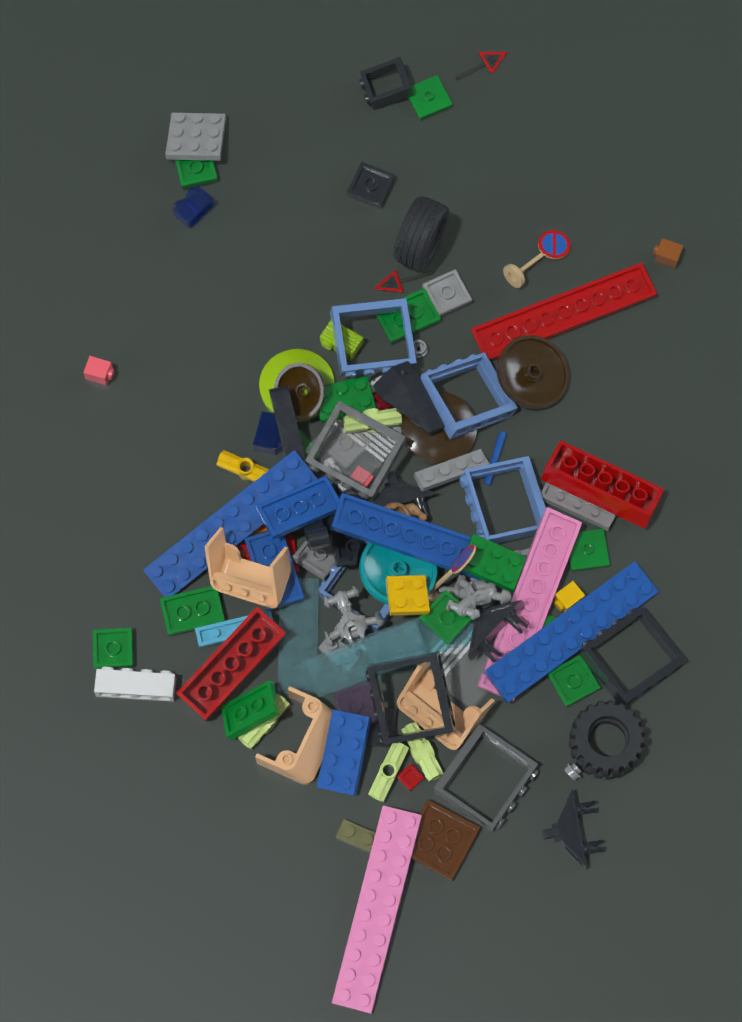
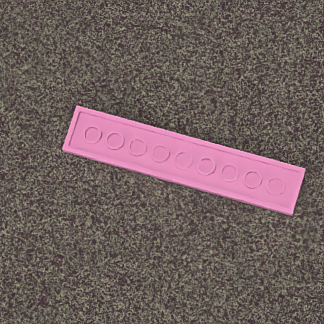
(536, 583)
(376, 909)

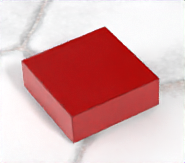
(410, 777)

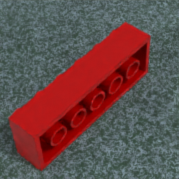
(602, 484)
(231, 664)

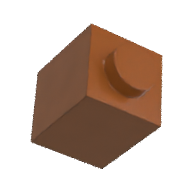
(667, 253)

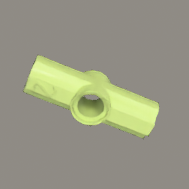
(387, 417)
(253, 736)
(423, 754)
(382, 782)

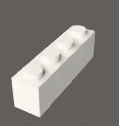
(135, 685)

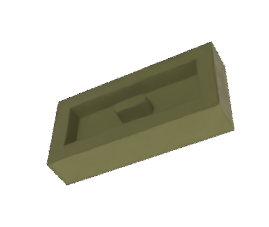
(356, 835)

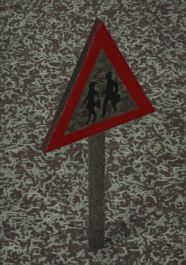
(490, 60)
(393, 284)

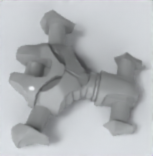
(478, 593)
(351, 624)

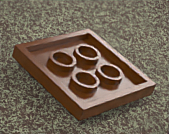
(442, 840)

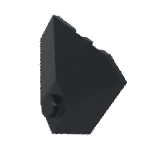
(406, 392)
(344, 547)

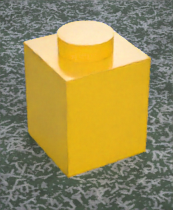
(568, 597)

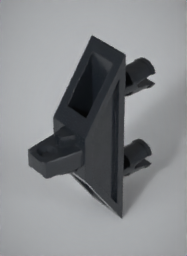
(403, 493)
(490, 624)
(568, 830)

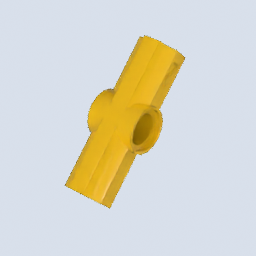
(235, 463)

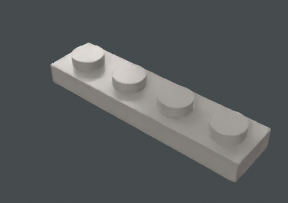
(448, 470)
(577, 506)

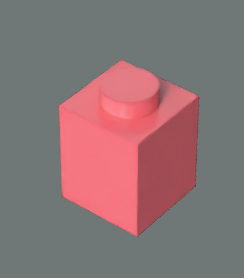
(98, 370)

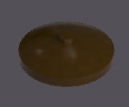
(532, 372)
(437, 446)

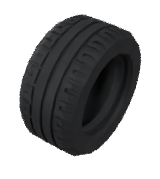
(421, 233)

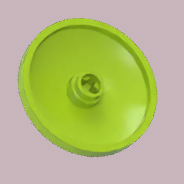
(285, 358)

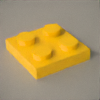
(407, 595)

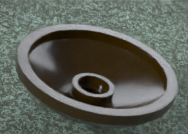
(298, 378)

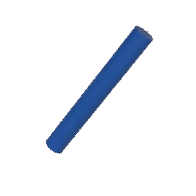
(496, 454)

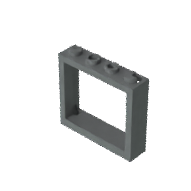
(347, 483)
(478, 733)

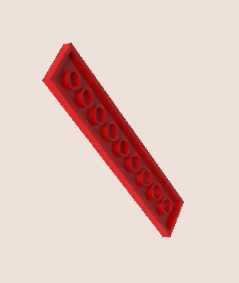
(567, 310)

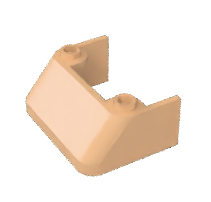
(243, 577)
(422, 705)
(307, 761)

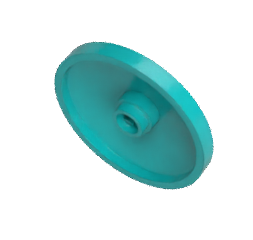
(380, 562)

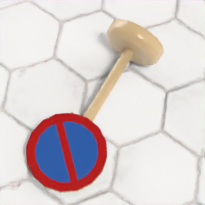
(551, 244)
(459, 564)

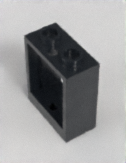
(391, 96)

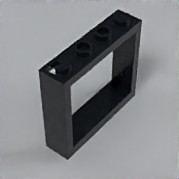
(607, 679)
(442, 693)

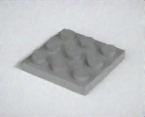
(195, 136)

